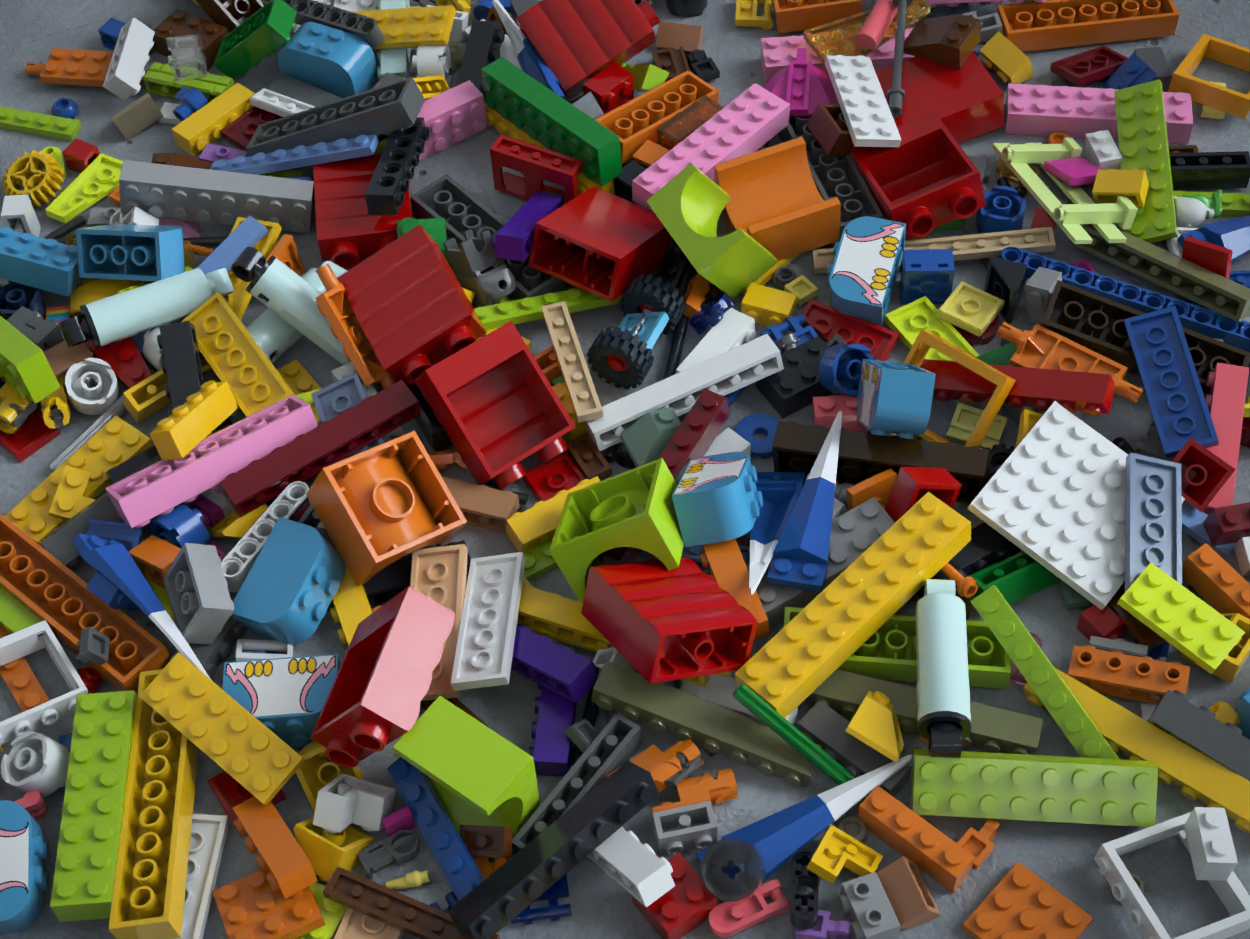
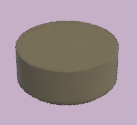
(854, 827)

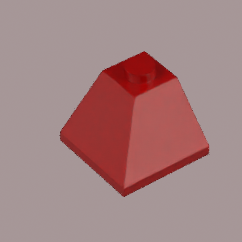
(1201, 474)

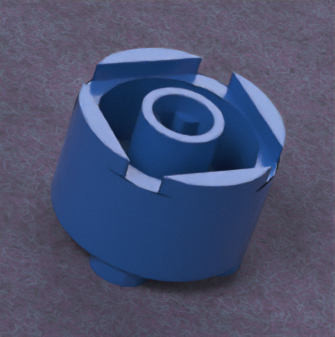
(1002, 211)
(842, 368)
(181, 527)

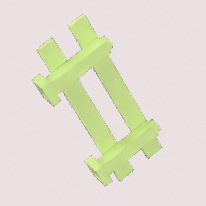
(1083, 207)

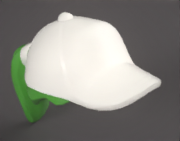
(1193, 210)

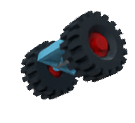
(626, 351)

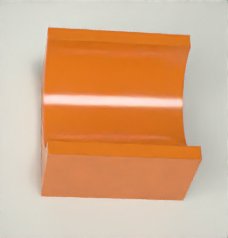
(778, 200)
(385, 505)

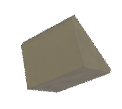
(137, 116)

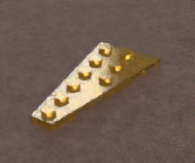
(840, 35)

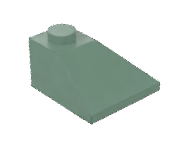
(650, 435)

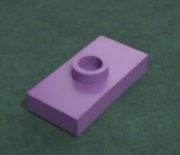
(215, 152)

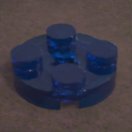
(712, 312)

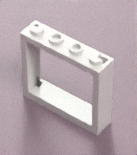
(22, 644)
(1140, 913)

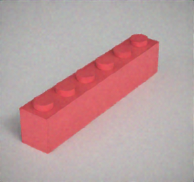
(1226, 410)

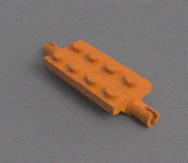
(73, 67)
(347, 328)
(1049, 350)

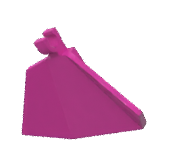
(802, 86)

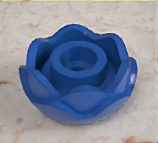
(65, 108)

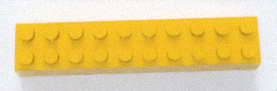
(855, 605)
(154, 828)

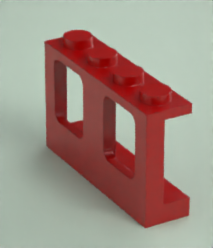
(535, 165)

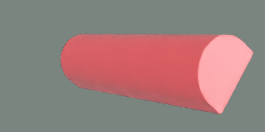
(876, 24)

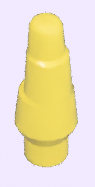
(411, 880)

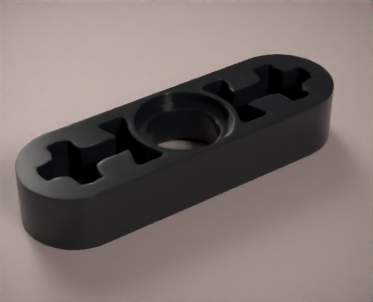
(798, 899)

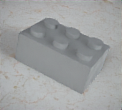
(198, 593)

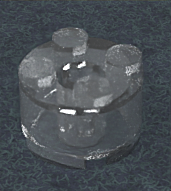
(187, 57)

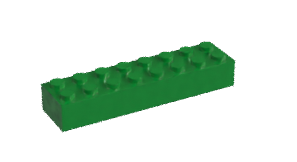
(551, 120)

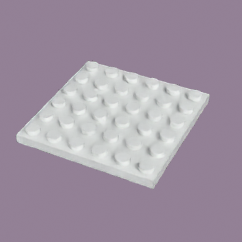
(1063, 503)

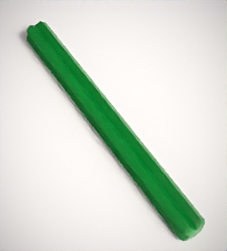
(792, 735)

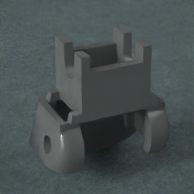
(471, 267)

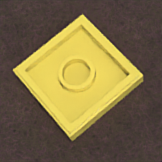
(970, 308)

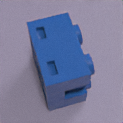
(927, 274)

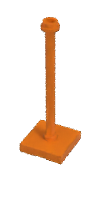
(284, 251)
(880, 488)

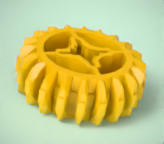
(28, 173)

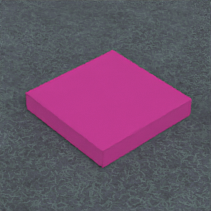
(1073, 170)

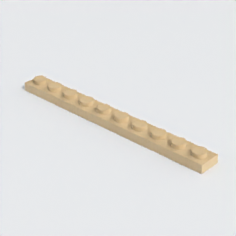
(967, 246)

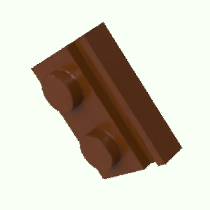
(671, 61)

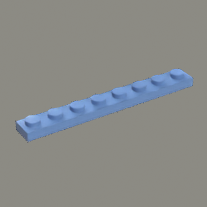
(300, 156)

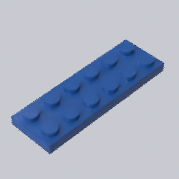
(1170, 380)

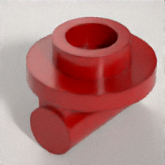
(90, 678)

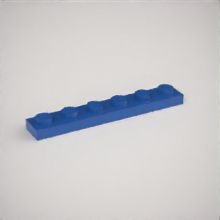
(436, 827)

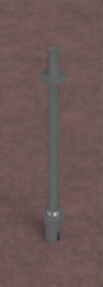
(896, 94)

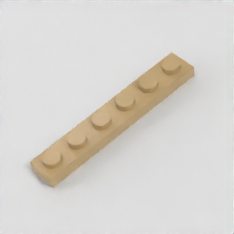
(572, 362)

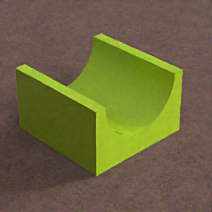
(690, 213)
(615, 513)
(471, 768)

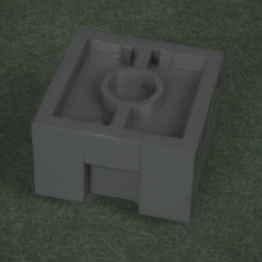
(34, 327)

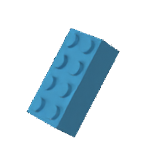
(38, 262)

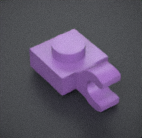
(824, 928)

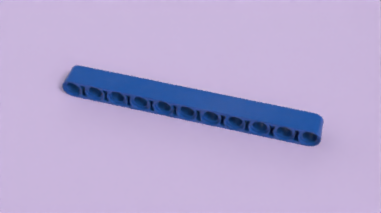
(1190, 315)

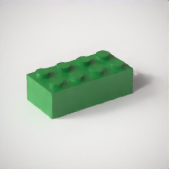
(255, 39)

